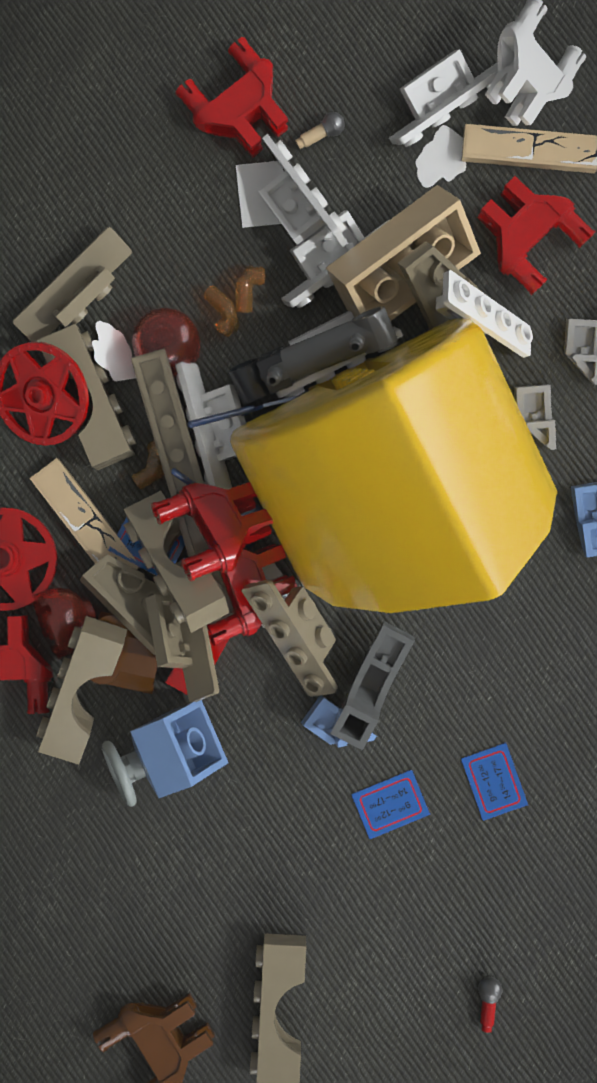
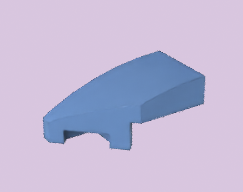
(321, 719)

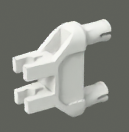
(528, 70)

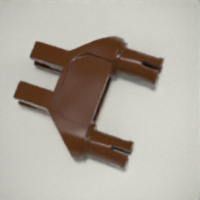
(158, 1036)

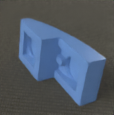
(585, 510)

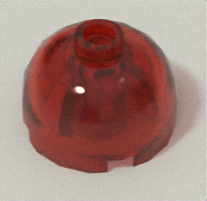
(170, 331)
(58, 614)

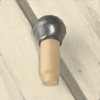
(331, 125)

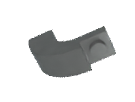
(370, 685)

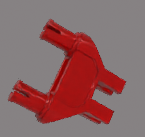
(240, 104)
(533, 220)
(220, 522)
(247, 571)
(23, 661)

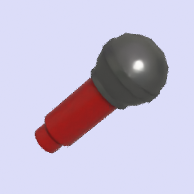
(490, 991)

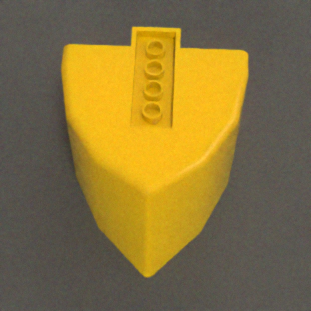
(404, 477)

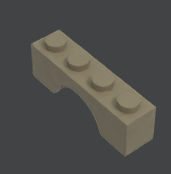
(104, 436)
(193, 601)
(94, 655)
(282, 968)

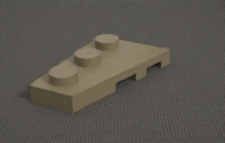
(424, 276)
(123, 594)

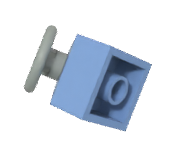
(169, 751)

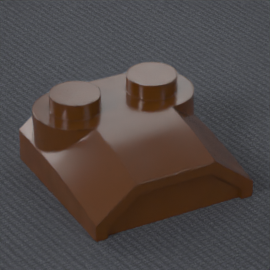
(135, 666)

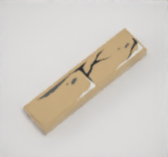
(529, 148)
(79, 513)

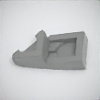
(581, 346)
(535, 407)

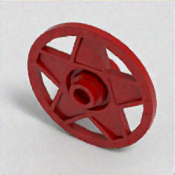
(42, 393)
(21, 556)

